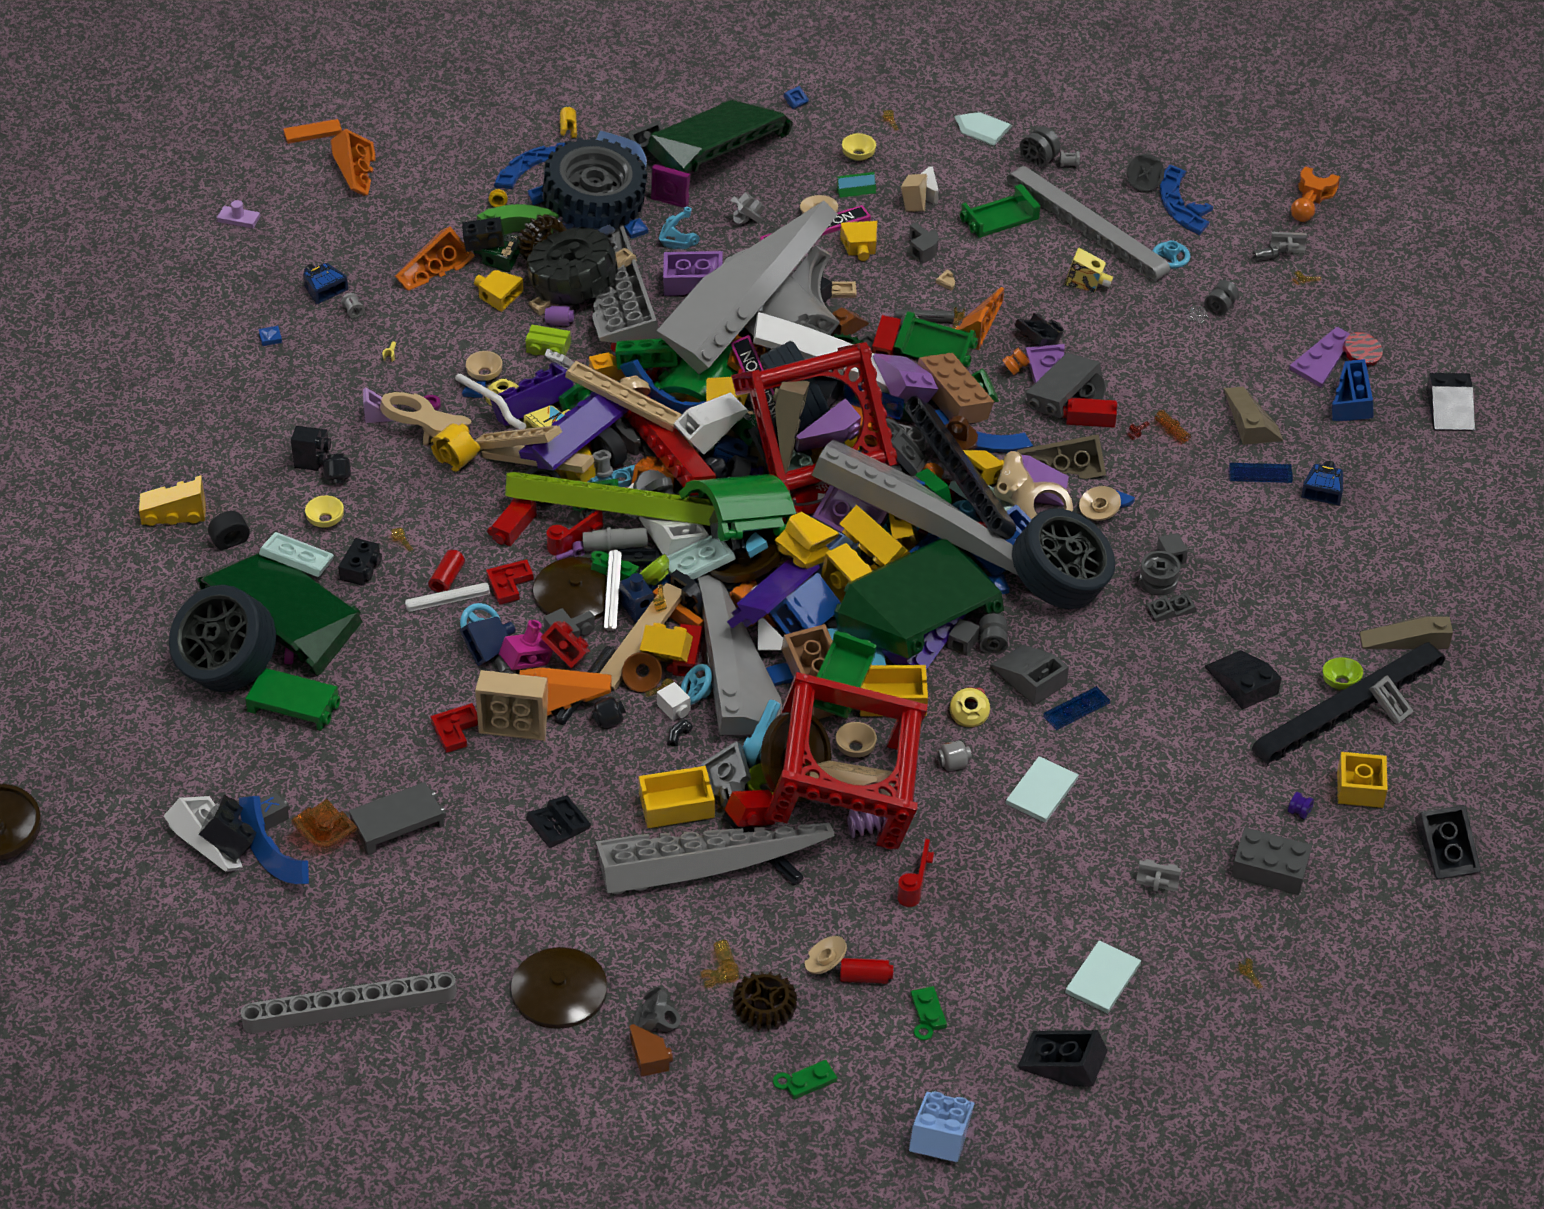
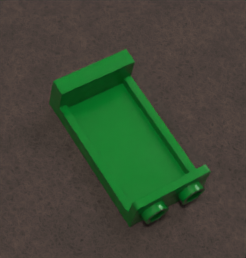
(1001, 213)
(925, 338)
(845, 663)
(293, 697)

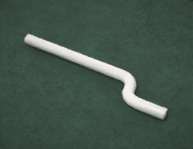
(494, 397)

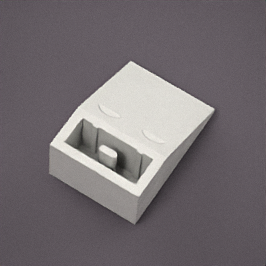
(710, 420)
(673, 535)

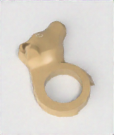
(425, 416)
(1018, 487)

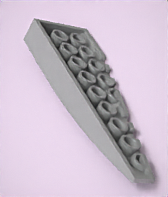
(624, 307)
(738, 673)
(646, 862)

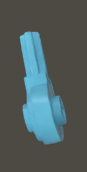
(753, 745)

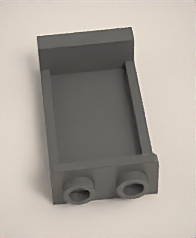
(1061, 383)
(396, 815)

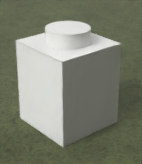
(674, 701)

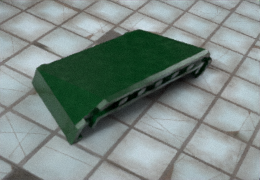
(715, 133)
(914, 597)
(304, 613)

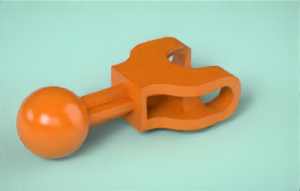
(1313, 191)

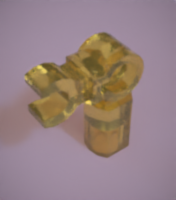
(728, 968)

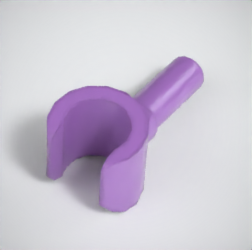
(577, 546)

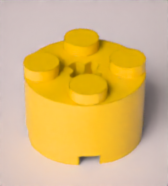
(454, 446)

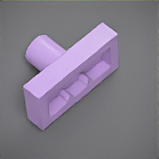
(238, 216)

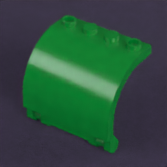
(687, 381)
(745, 502)

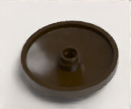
(748, 568)
(571, 586)
(775, 744)
(18, 820)
(559, 987)

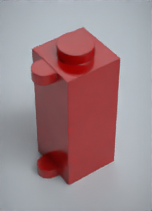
(886, 335)
(1090, 412)
(513, 521)
(681, 668)

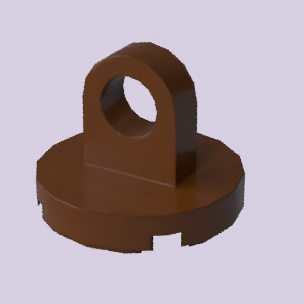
(962, 432)

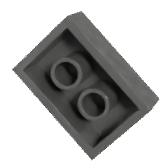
(1271, 860)

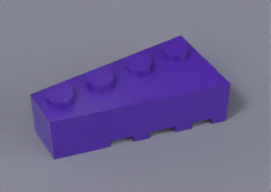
(534, 392)

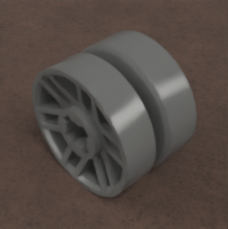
(1040, 146)
(1159, 573)

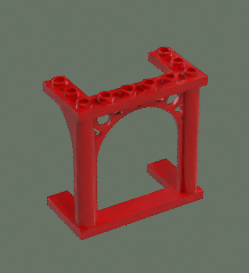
(846, 357)
(904, 737)

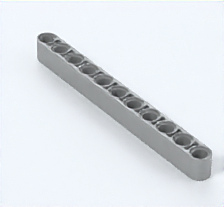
(1090, 224)

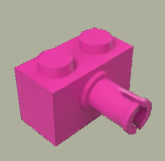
(526, 649)

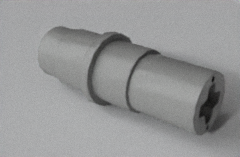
(615, 539)

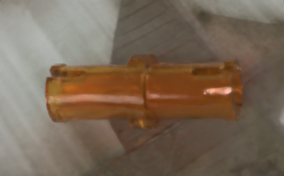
(1172, 426)

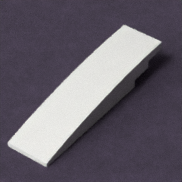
(811, 343)

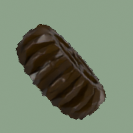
(537, 232)
(757, 1008)

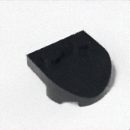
(1039, 330)
(689, 591)

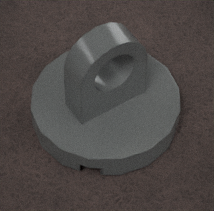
(1145, 172)
(654, 481)
(653, 1010)

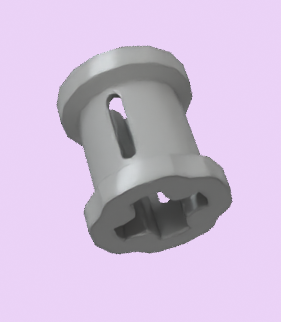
(1069, 159)
(355, 304)
(602, 461)

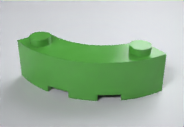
(515, 216)

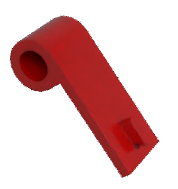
(562, 539)
(911, 884)

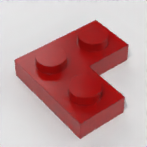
(505, 577)
(450, 726)

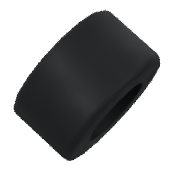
(228, 530)

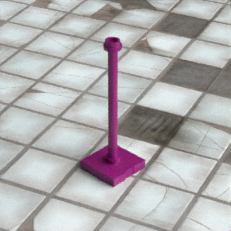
(670, 186)

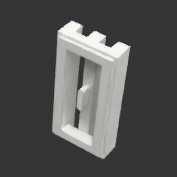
(561, 359)

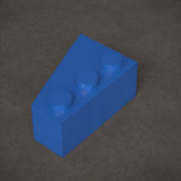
(1353, 394)

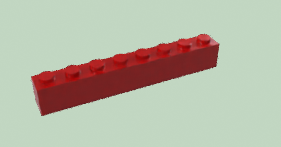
(672, 450)

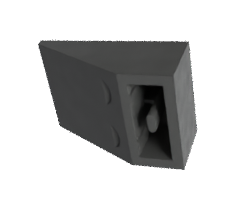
(1032, 672)

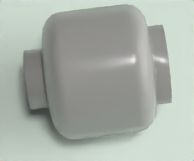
(953, 756)

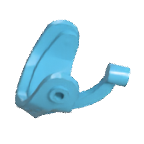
(681, 240)

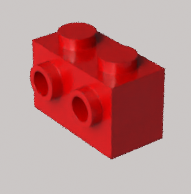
(565, 643)
(749, 807)

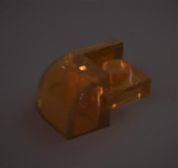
(323, 825)

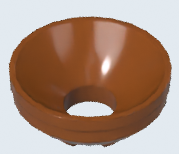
(637, 682)

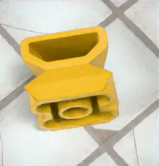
(805, 540)

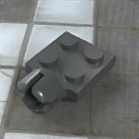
(727, 772)

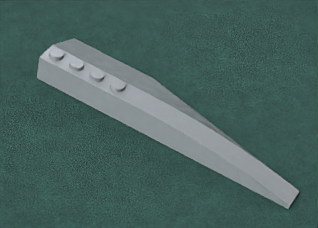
(738, 289)
(908, 500)

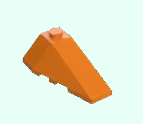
(353, 158)
(435, 258)
(983, 316)
(571, 686)

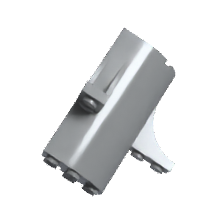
(799, 296)

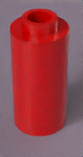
(446, 571)
(866, 970)

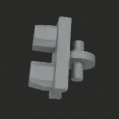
(747, 208)
(1289, 242)
(1158, 875)

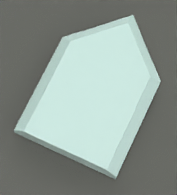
(982, 127)

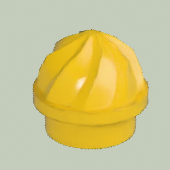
(498, 198)

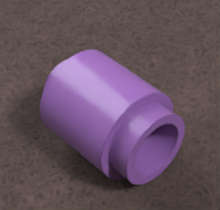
(559, 315)

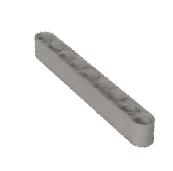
(348, 1002)

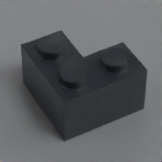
(309, 447)
(225, 829)

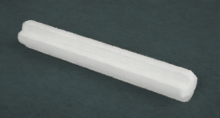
(612, 590)
(447, 597)

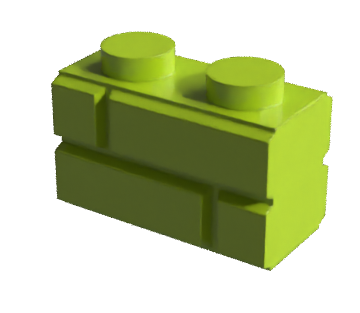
(544, 338)

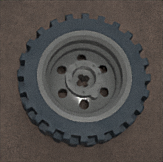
(594, 183)

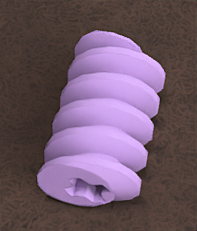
(862, 820)

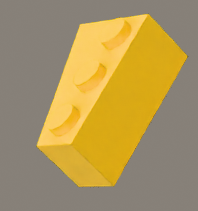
(174, 504)

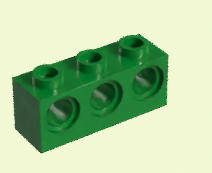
(649, 353)

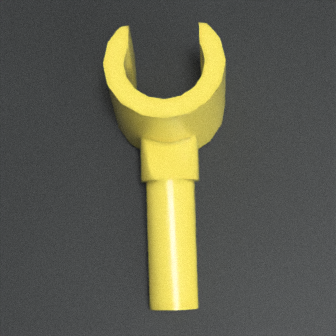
(389, 352)

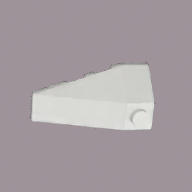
(187, 820)

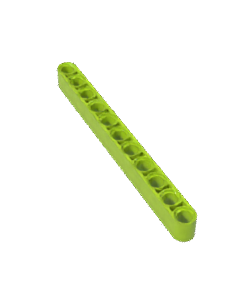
(608, 498)

